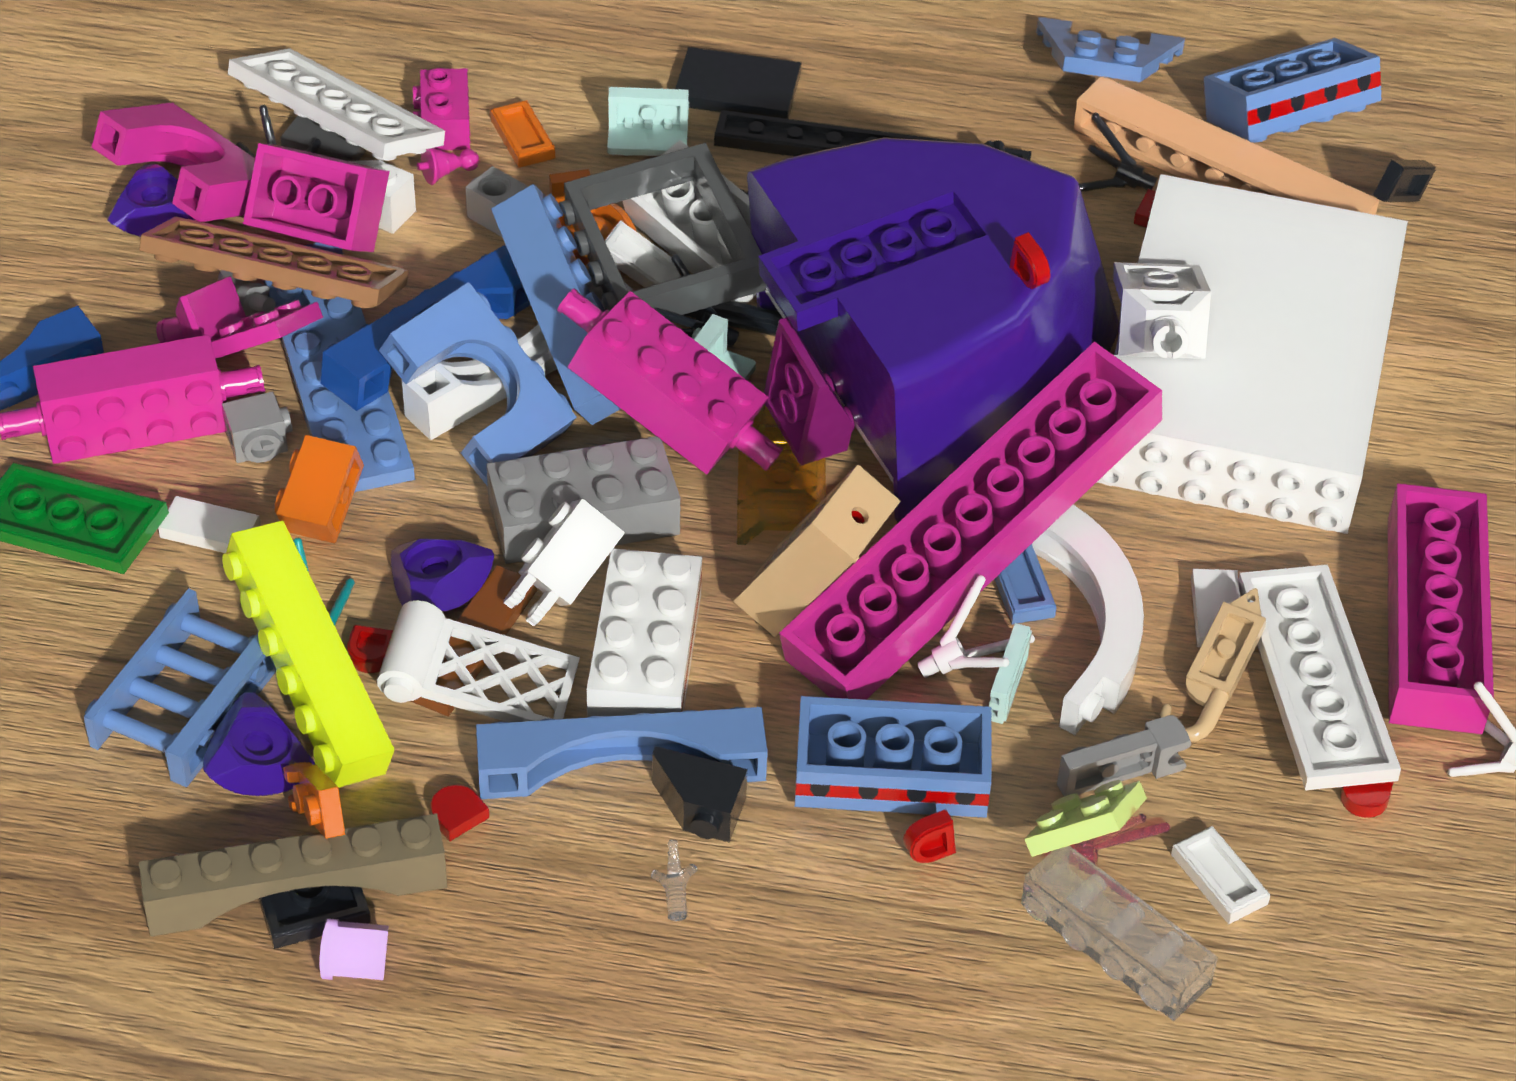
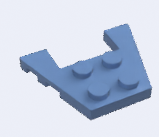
(1104, 57)

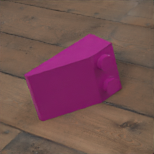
(805, 400)

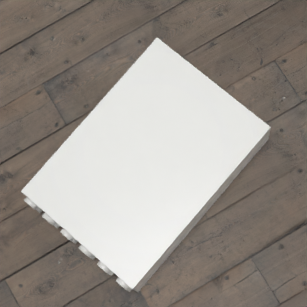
(1291, 357)

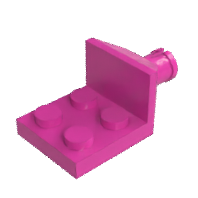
(220, 314)

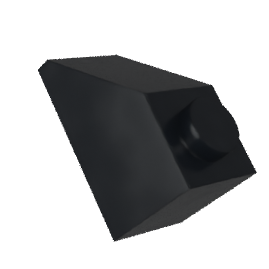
(700, 792)

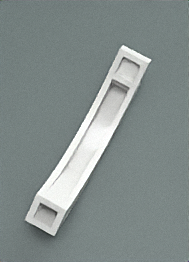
(1108, 583)

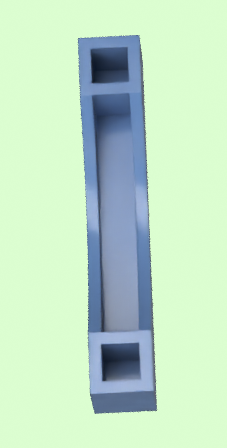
(528, 754)

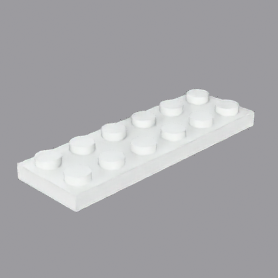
(336, 103)
(1320, 680)

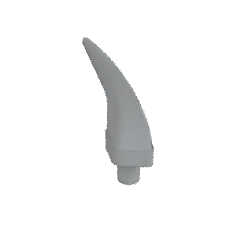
(251, 295)

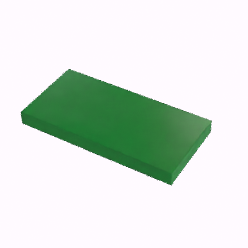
(76, 518)

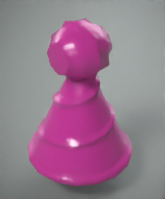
(437, 163)

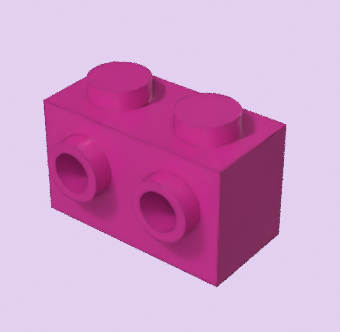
(445, 103)

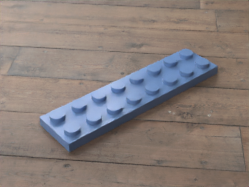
(371, 428)

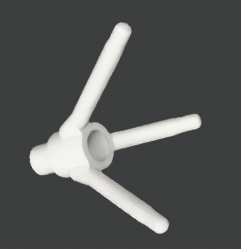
(951, 653)
(1508, 757)

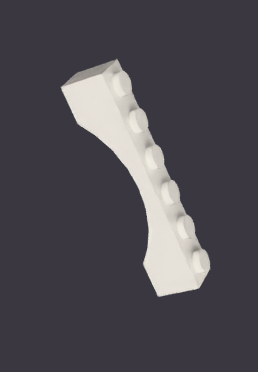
(460, 390)

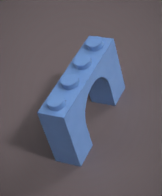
(468, 328)

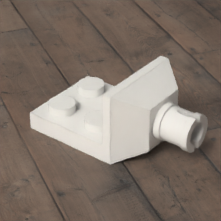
(1162, 310)

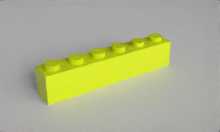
(307, 654)

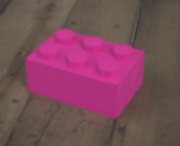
(316, 197)

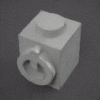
(256, 427)

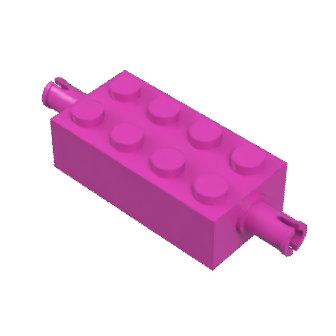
(668, 381)
(130, 399)

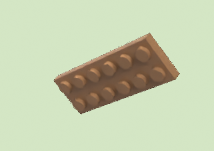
(274, 260)

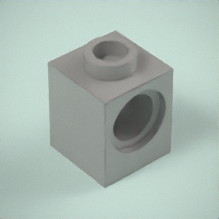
(488, 191)

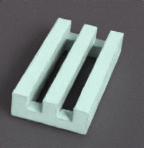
(1008, 677)

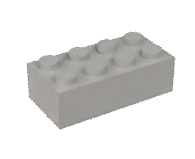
(621, 480)

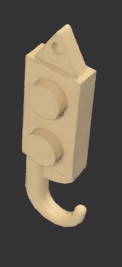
(1222, 660)

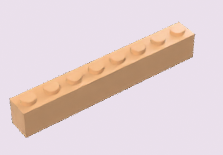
(1203, 151)

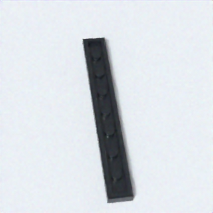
(799, 137)

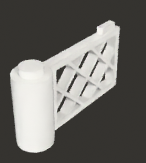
(417, 655)

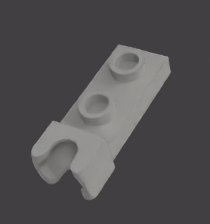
(1126, 757)

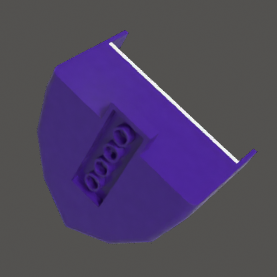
(907, 291)

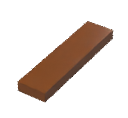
(487, 613)

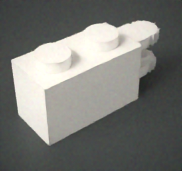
(564, 558)

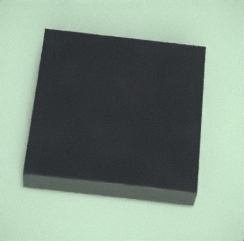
(302, 912)

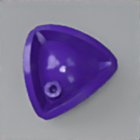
(146, 201)
(440, 571)
(252, 749)

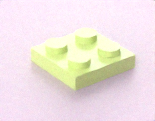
(1083, 819)

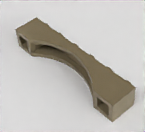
(200, 886)

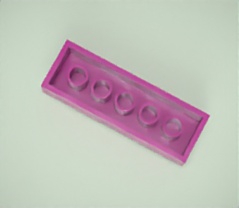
(1438, 609)

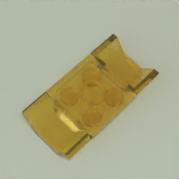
(780, 495)

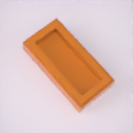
(522, 134)

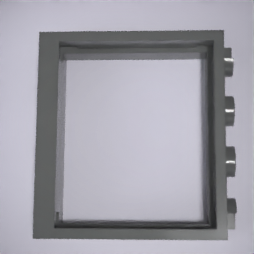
(651, 175)

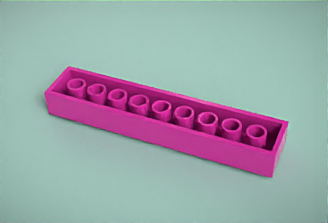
(972, 525)

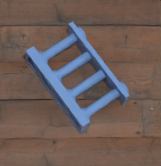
(183, 749)

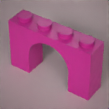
(214, 170)

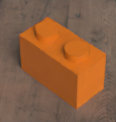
(319, 488)

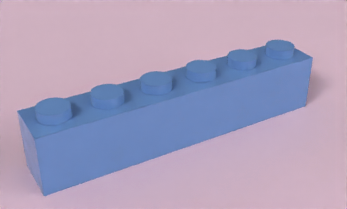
(548, 273)

